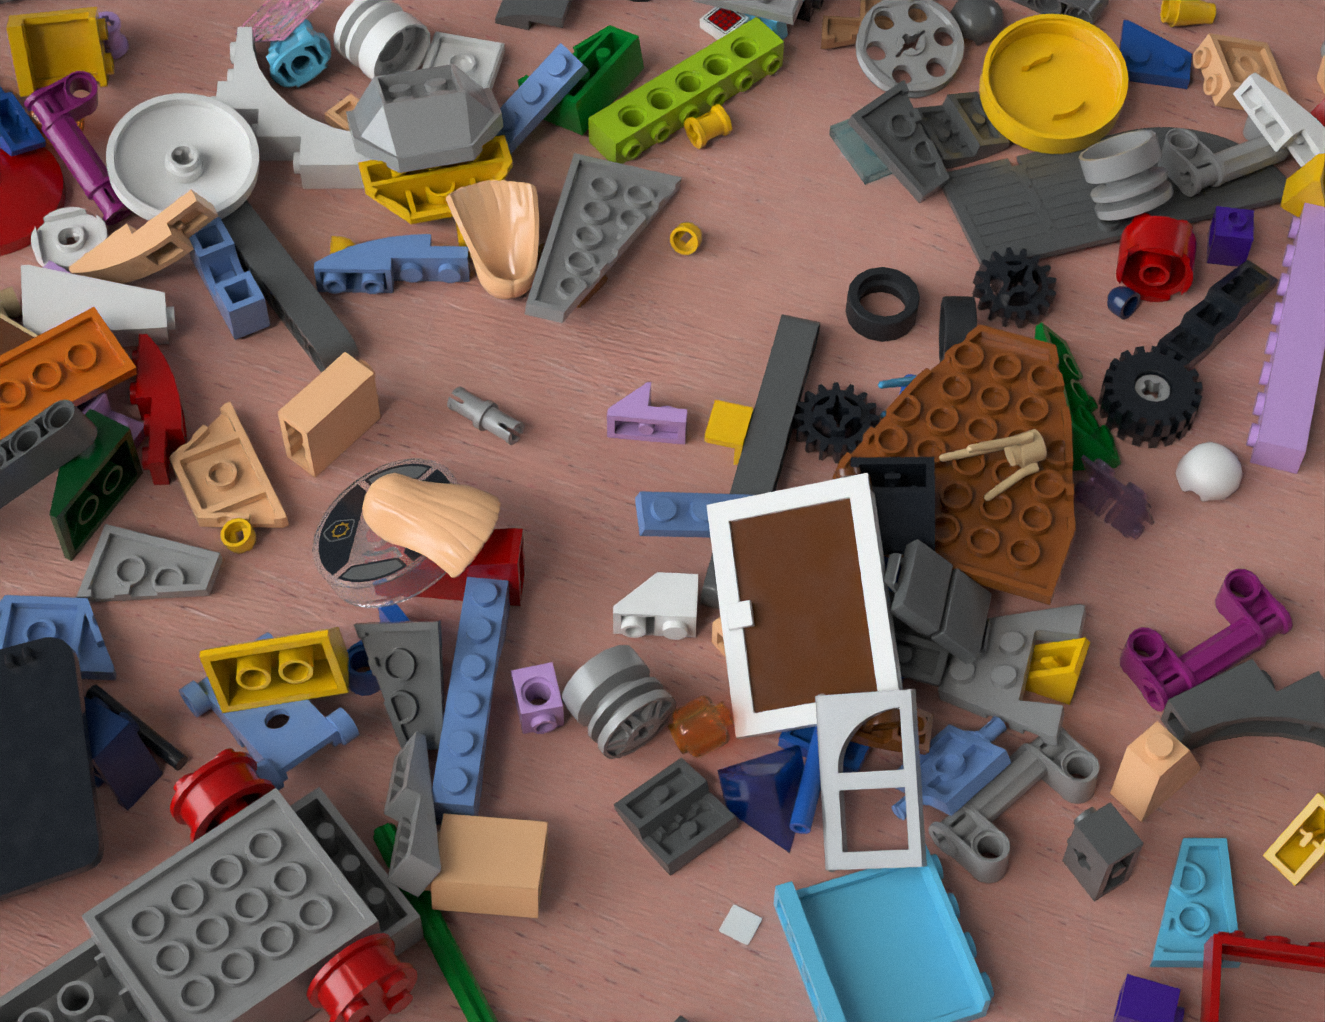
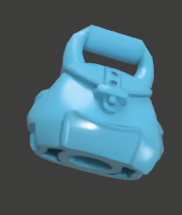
(299, 56)

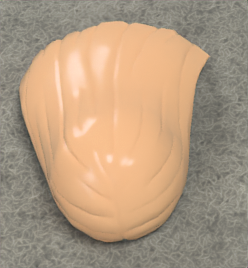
(500, 232)
(432, 518)

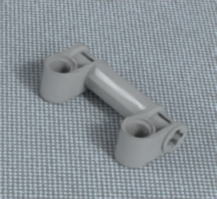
(1196, 166)
(971, 827)

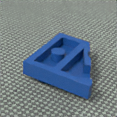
(1153, 58)

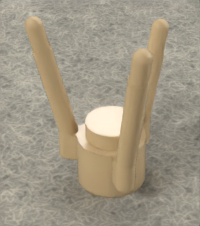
(1021, 450)

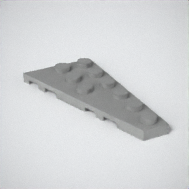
(593, 225)

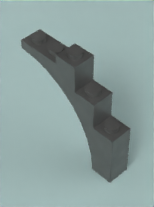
(1248, 705)

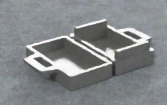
(939, 601)

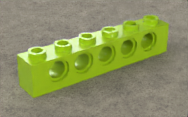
(686, 91)

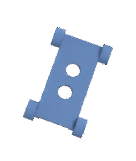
(277, 748)

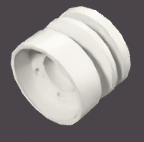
(381, 38)

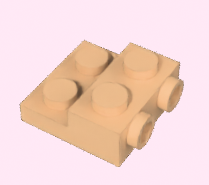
(1229, 62)

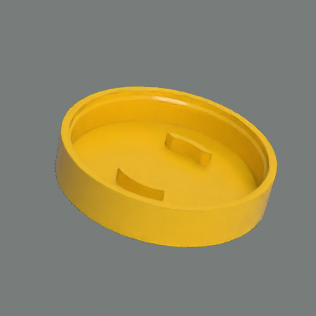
(1053, 83)

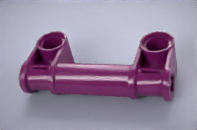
(58, 113)
(1251, 621)

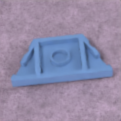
(57, 617)

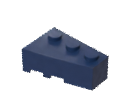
(119, 753)

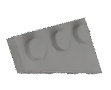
(146, 567)

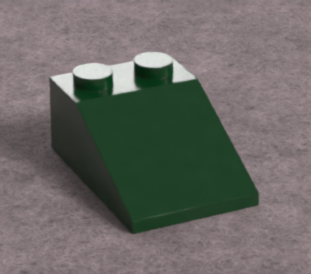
(93, 484)

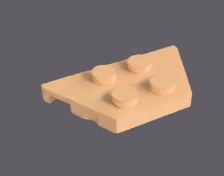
(225, 476)

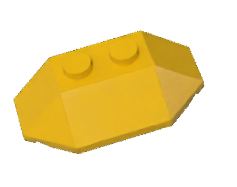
(422, 193)

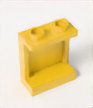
(56, 44)

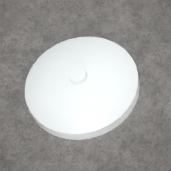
(182, 146)

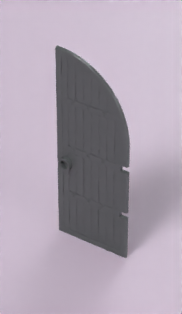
(1050, 208)

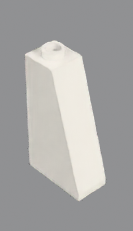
(128, 310)

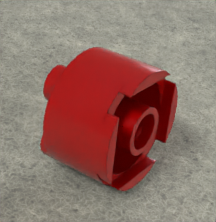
(1157, 257)

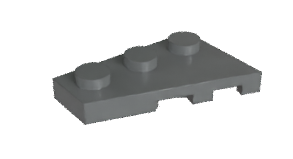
(409, 673)

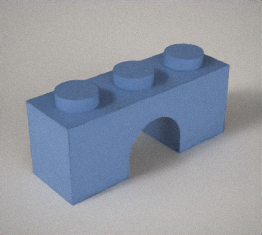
(230, 288)

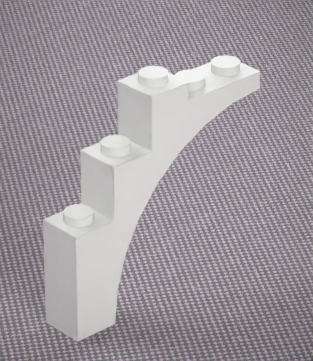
(318, 151)

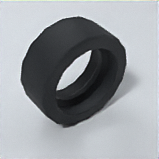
(886, 281)
(956, 320)

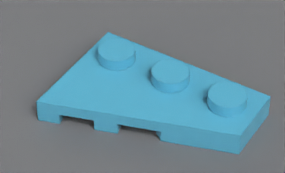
(1196, 904)

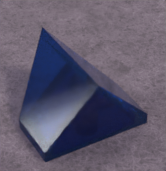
(765, 792)

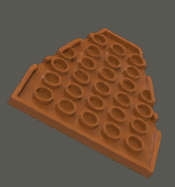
(980, 393)

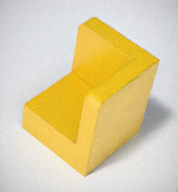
(729, 426)

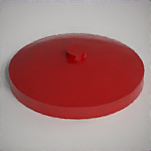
(28, 192)

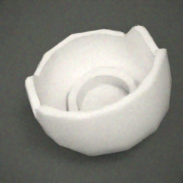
(1209, 471)

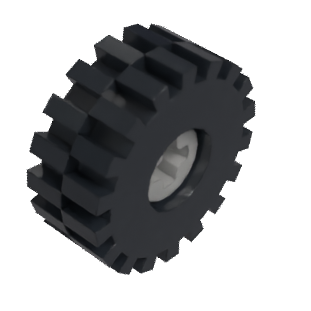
(1145, 416)

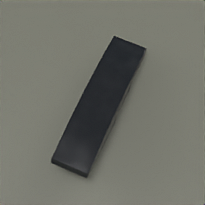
(1219, 313)

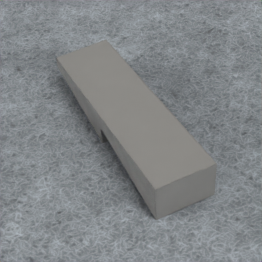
(411, 803)

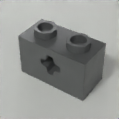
(1102, 850)

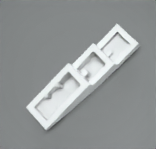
(1281, 119)

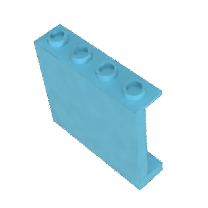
(884, 947)

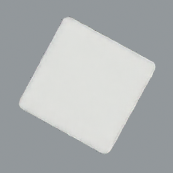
(740, 924)

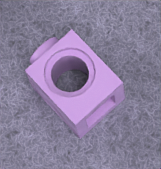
(532, 684)

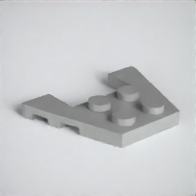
(999, 677)

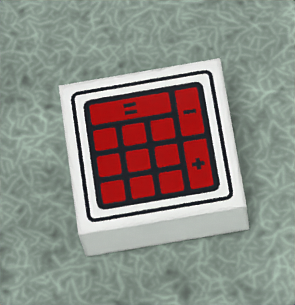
(721, 21)

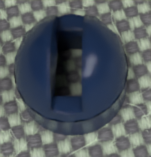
(1123, 301)

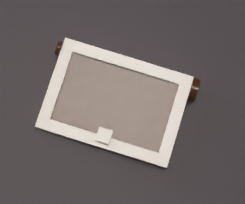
(803, 602)

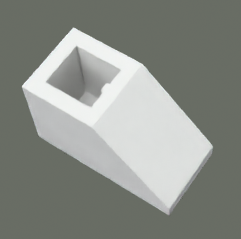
(659, 607)

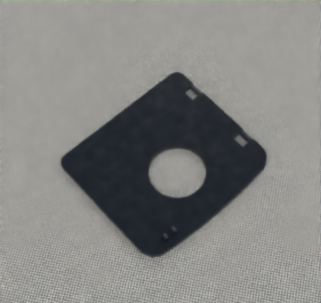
(45, 769)

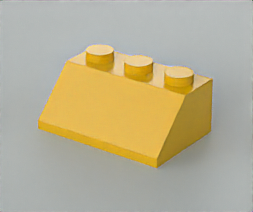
(278, 669)

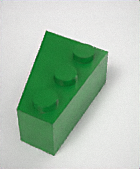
(612, 62)

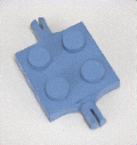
(958, 767)

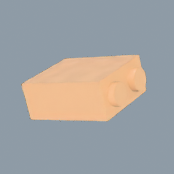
(330, 414)
(490, 865)

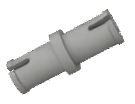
(485, 415)

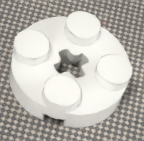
(65, 223)

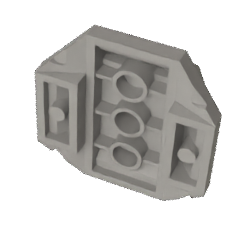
(424, 119)

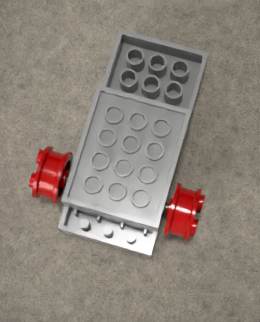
(242, 925)

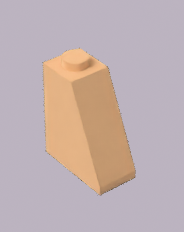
(1152, 771)

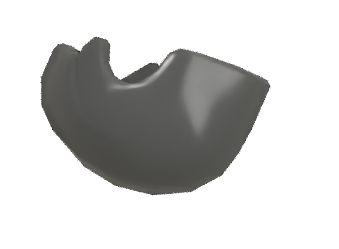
(978, 19)

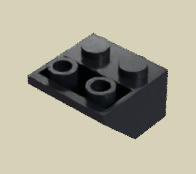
(903, 499)

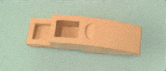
(138, 253)

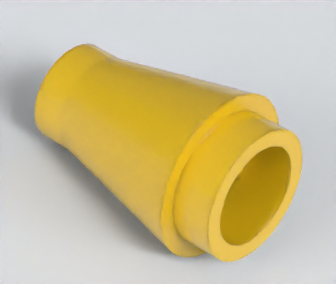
(1187, 12)

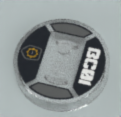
(359, 562)

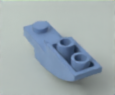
(380, 262)

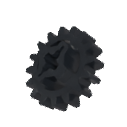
(1022, 300)
(817, 425)

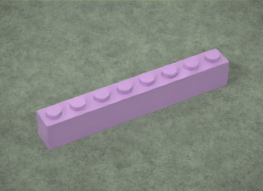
(1294, 348)

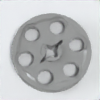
(911, 60)

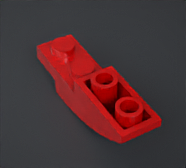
(159, 407)

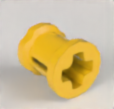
(708, 126)

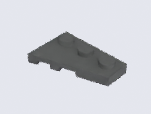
(898, 139)

